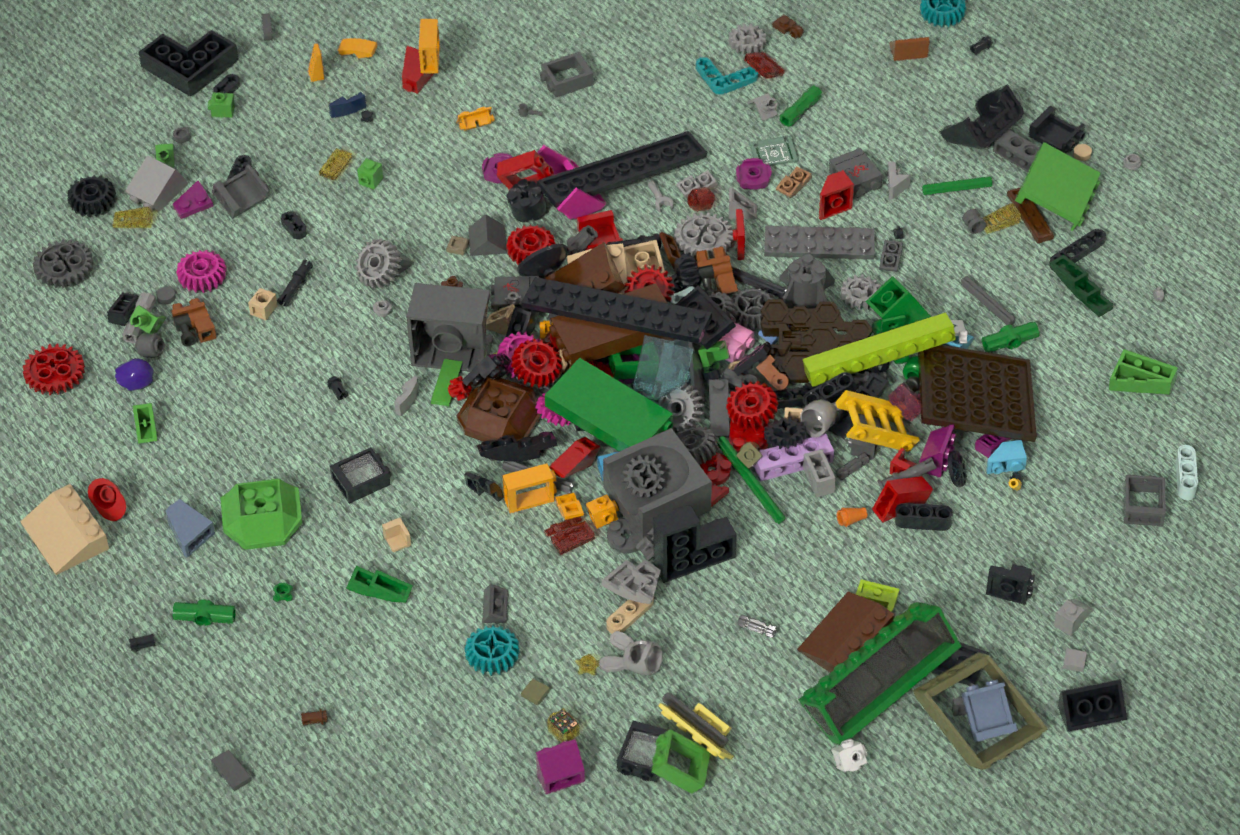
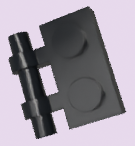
(759, 354)

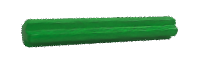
(958, 185)

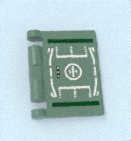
(774, 151)

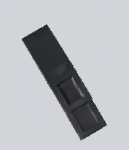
(511, 450)

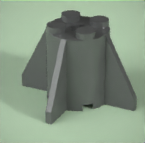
(806, 282)

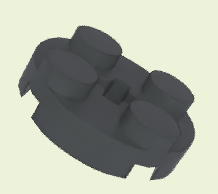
(620, 542)

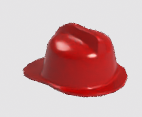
(107, 499)

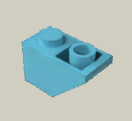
(1007, 457)

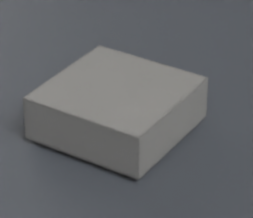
(1074, 660)

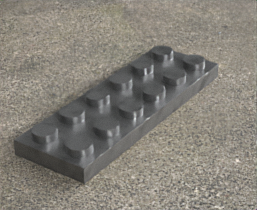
(819, 242)

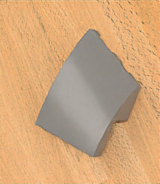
(633, 581)

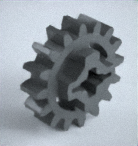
(644, 468)

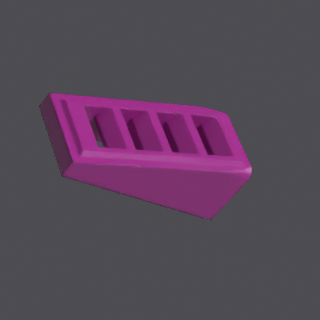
(985, 449)

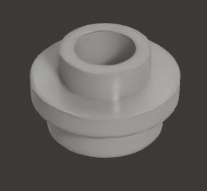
(1132, 162)
(382, 308)

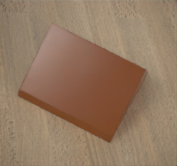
(910, 48)

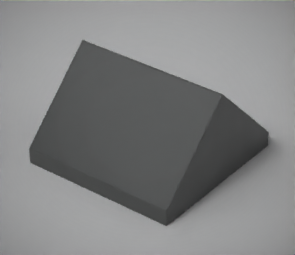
(487, 237)

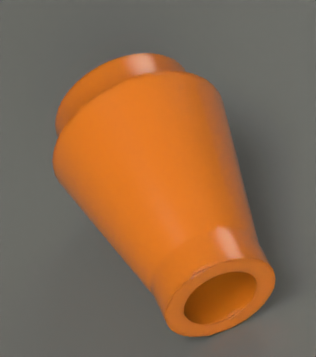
(849, 516)

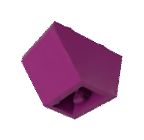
(938, 448)
(560, 766)

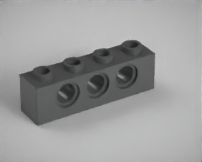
(1016, 149)

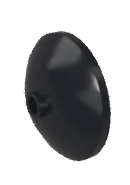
(543, 261)

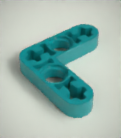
(723, 84)

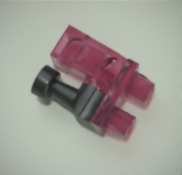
(906, 398)

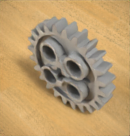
(692, 234)

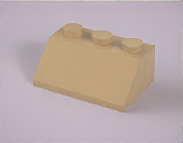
(642, 254)

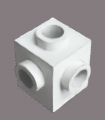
(849, 755)

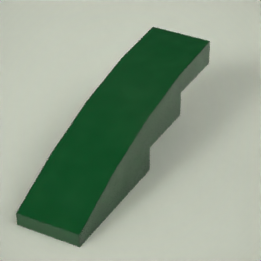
(1078, 283)

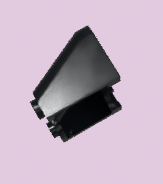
(997, 114)

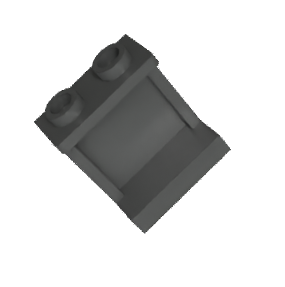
(241, 192)

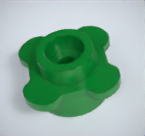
(280, 588)

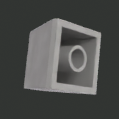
(155, 184)

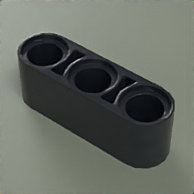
(833, 385)
(923, 516)

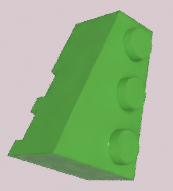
(1142, 375)

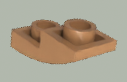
(794, 183)

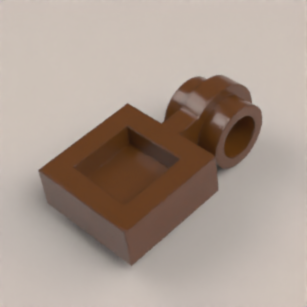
(785, 24)

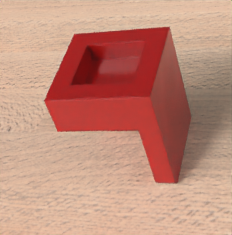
(899, 463)

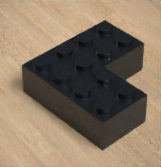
(188, 67)
(688, 547)

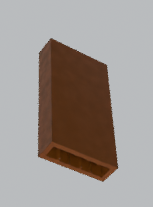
(595, 340)

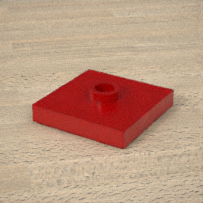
(739, 234)

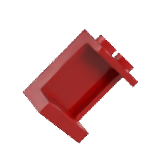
(604, 226)

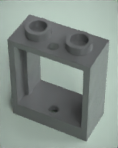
(569, 85)
(1144, 515)

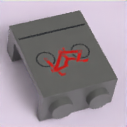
(859, 170)
(505, 285)

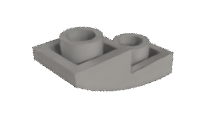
(703, 180)
(410, 392)

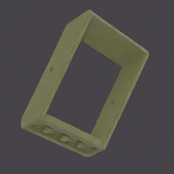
(1002, 748)

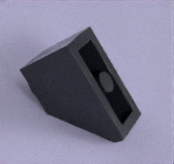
(522, 321)

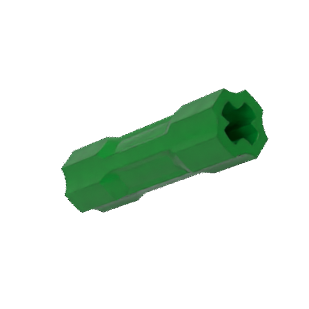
(808, 98)

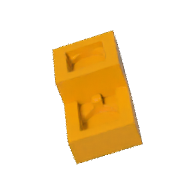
(360, 47)
(569, 506)

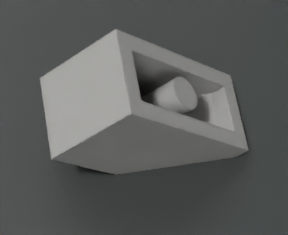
(1071, 616)

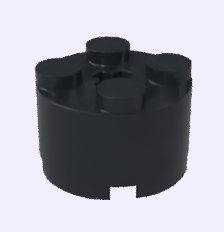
(526, 201)

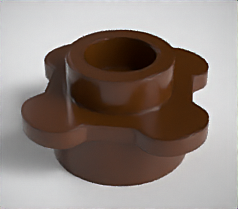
(452, 281)

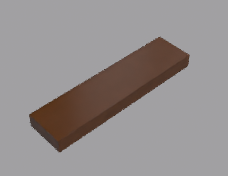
(1032, 218)

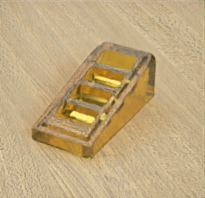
(1011, 215)
(138, 217)

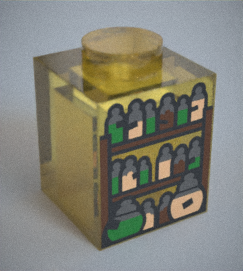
(563, 726)

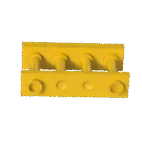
(877, 408)

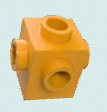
(602, 511)

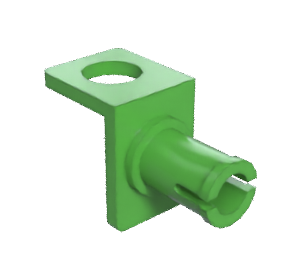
(165, 154)
(146, 320)

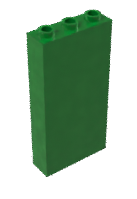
(606, 407)

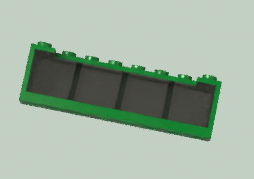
(880, 672)

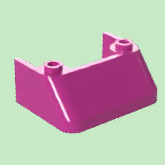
(578, 202)

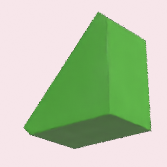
(145, 423)

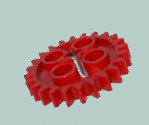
(53, 369)

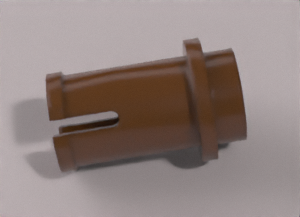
(314, 717)

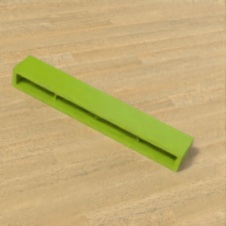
(879, 349)

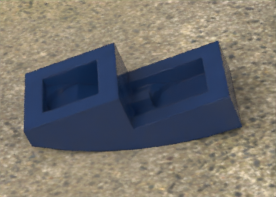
(345, 107)

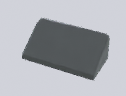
(495, 604)

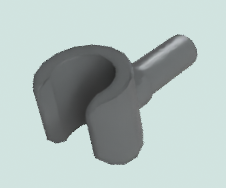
(524, 111)

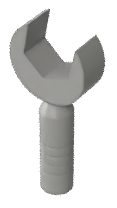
(661, 200)

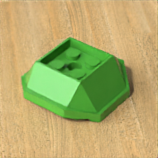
(261, 513)

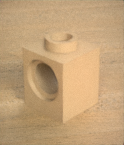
(262, 304)

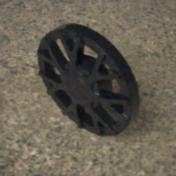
(957, 468)

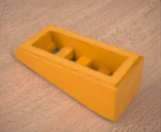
(315, 68)

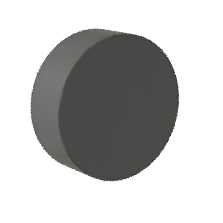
(181, 135)
(165, 295)

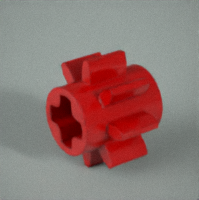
(459, 389)

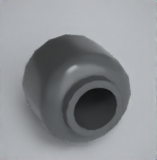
(149, 345)

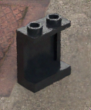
(1055, 131)

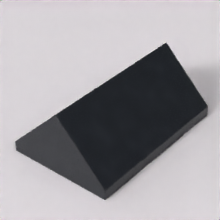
(1092, 705)

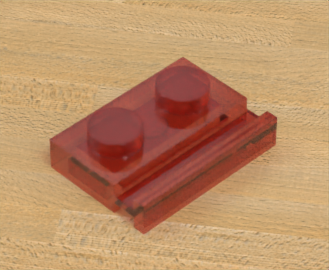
(764, 65)

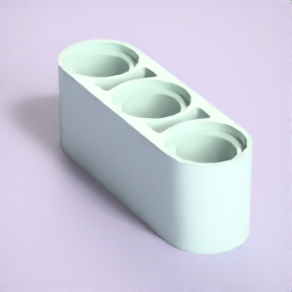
(1186, 472)

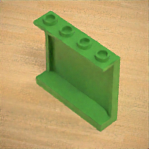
(1060, 184)

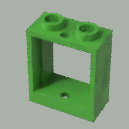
(698, 765)

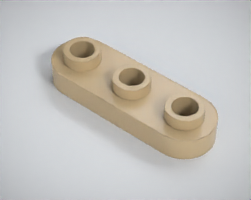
(625, 617)

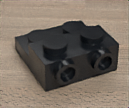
(490, 367)
(1010, 584)

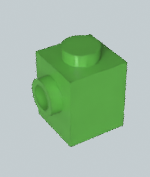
(222, 105)
(370, 173)

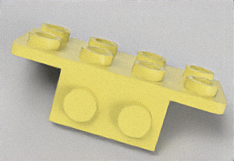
(698, 736)

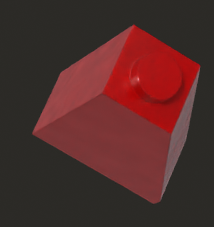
(412, 77)
(899, 491)

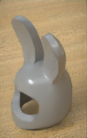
(818, 415)
(639, 656)

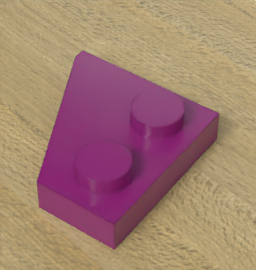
(192, 201)

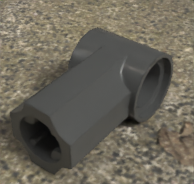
(581, 240)
(735, 380)

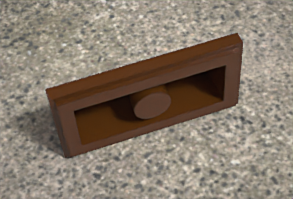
(670, 247)

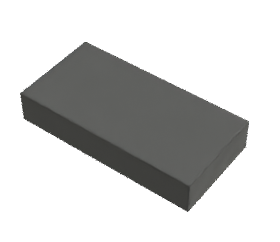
(231, 770)

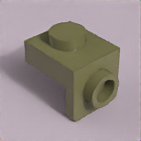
(750, 454)

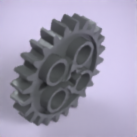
(53, 271)

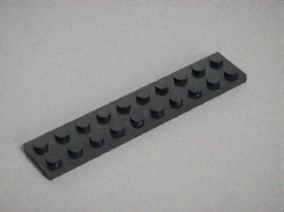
(624, 167)
(617, 310)

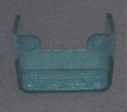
(662, 367)

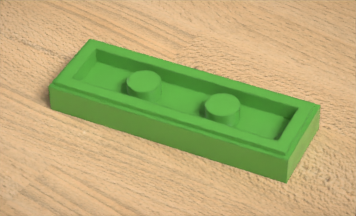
(449, 370)

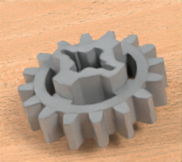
(747, 38)
(858, 290)

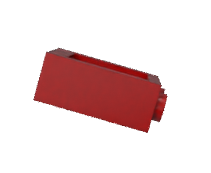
(508, 168)

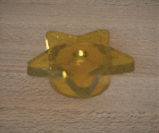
(587, 659)

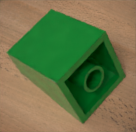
(895, 300)

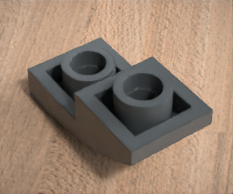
(891, 255)

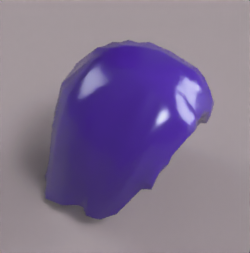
(134, 374)

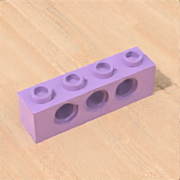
(785, 461)

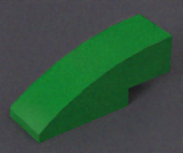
(379, 585)

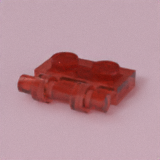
(570, 538)

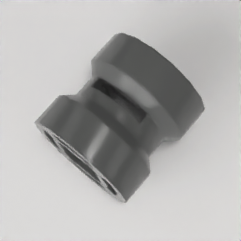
(974, 221)

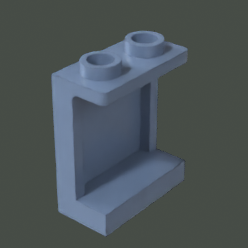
(988, 711)

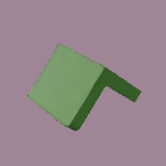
(714, 353)

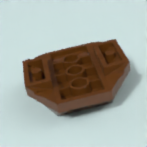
(499, 410)

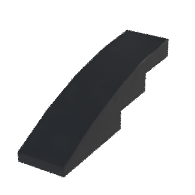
(873, 387)

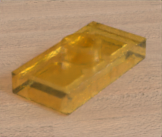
(335, 164)

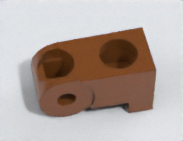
(769, 371)

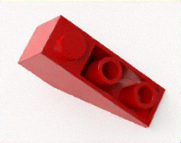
(575, 458)

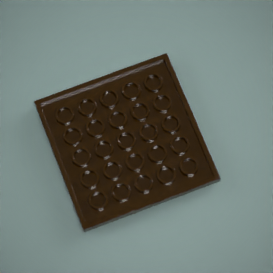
(977, 392)

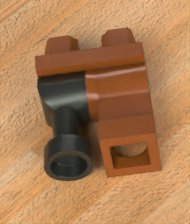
(717, 268)
(195, 317)

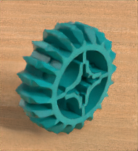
(943, 11)
(503, 655)

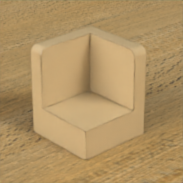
(396, 534)

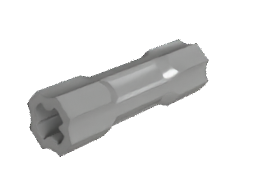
(130, 332)

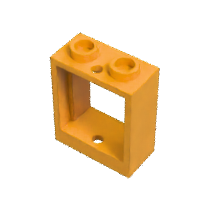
(429, 45)
(528, 478)

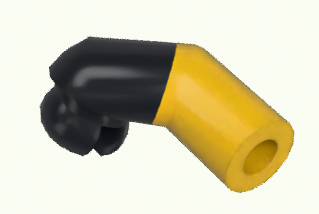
(1016, 481)

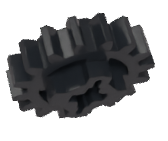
(785, 432)

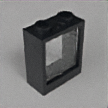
(360, 475)
(638, 751)

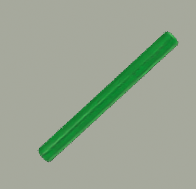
(751, 480)

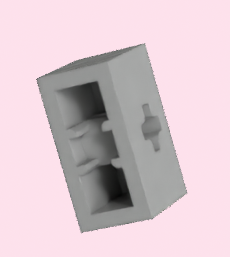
(819, 473)

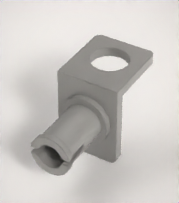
(765, 106)

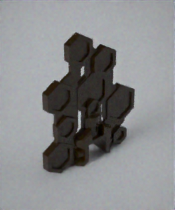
(816, 340)

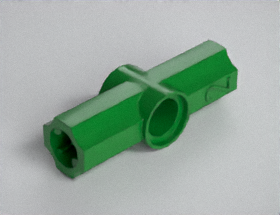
(1010, 337)
(204, 612)

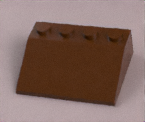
(591, 270)
(845, 630)

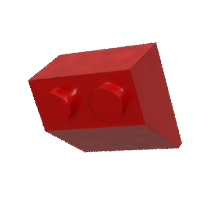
(836, 195)

